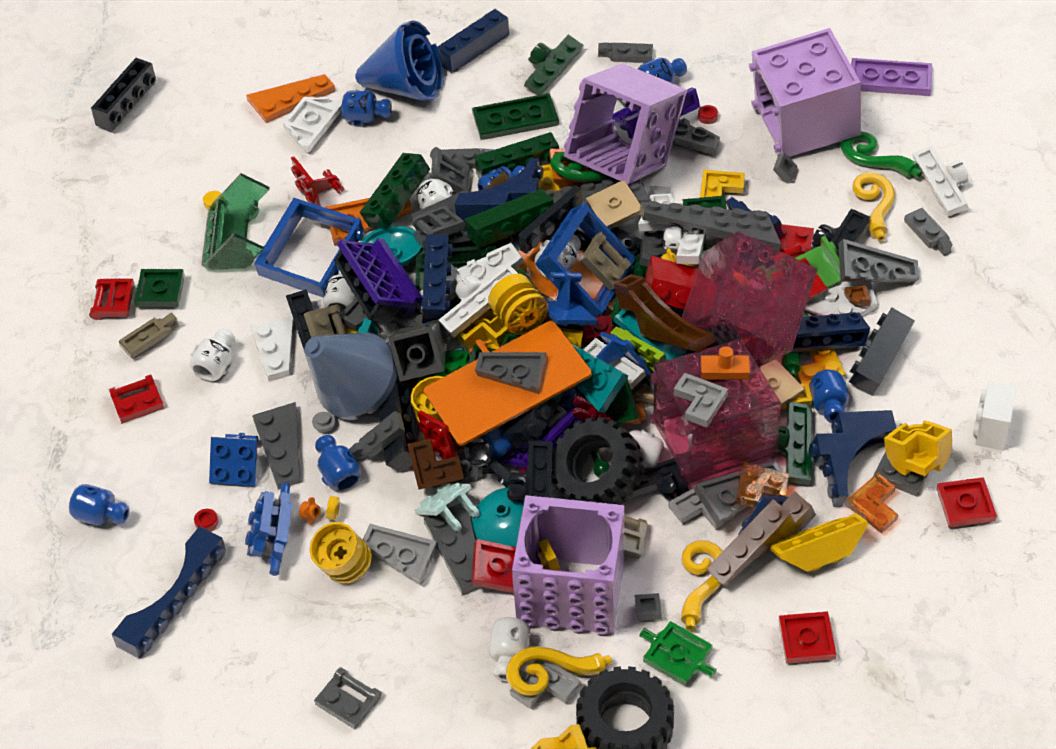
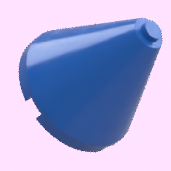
(404, 64)

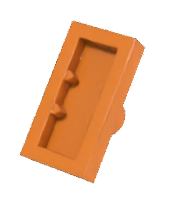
(725, 365)

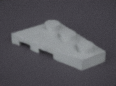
(401, 550)

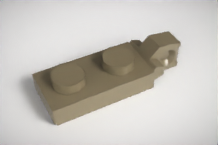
(148, 335)

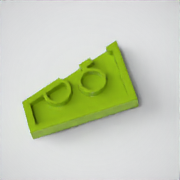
(648, 352)

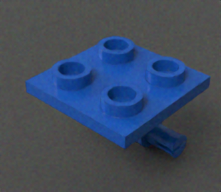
(565, 311)
(617, 349)
(233, 459)

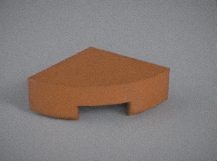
(858, 295)

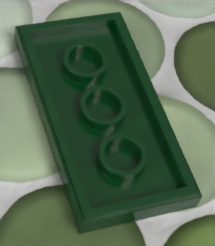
(515, 116)

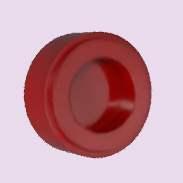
(708, 114)
(206, 519)

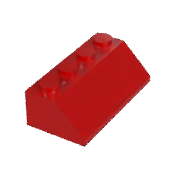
(670, 281)

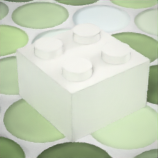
(994, 415)

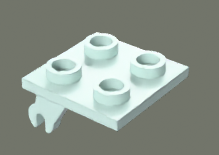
(446, 493)

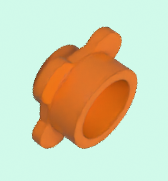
(309, 511)

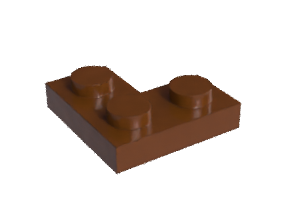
(428, 470)

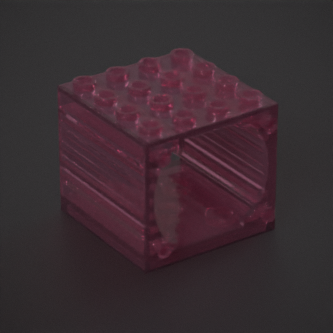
(752, 291)
(739, 432)

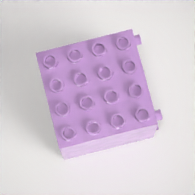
(806, 92)
(592, 130)
(576, 534)

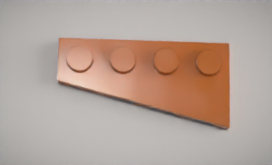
(283, 99)
(352, 209)

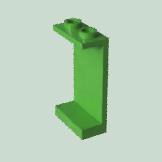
(825, 261)

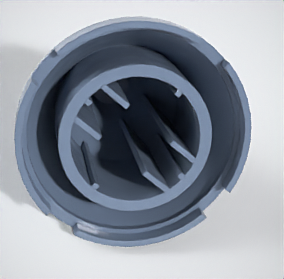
(351, 372)

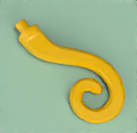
(876, 224)
(693, 604)
(585, 666)

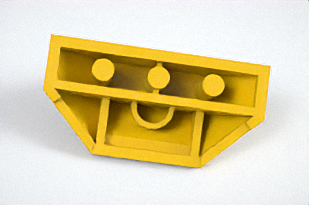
(822, 543)

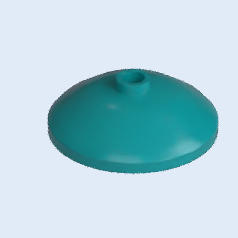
(400, 241)
(497, 526)

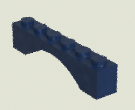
(141, 628)

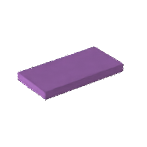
(893, 76)

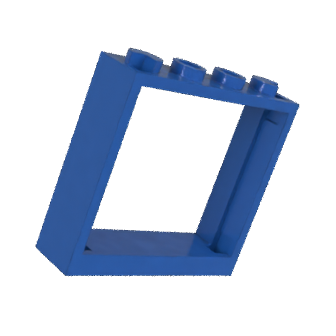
(591, 225)
(284, 230)

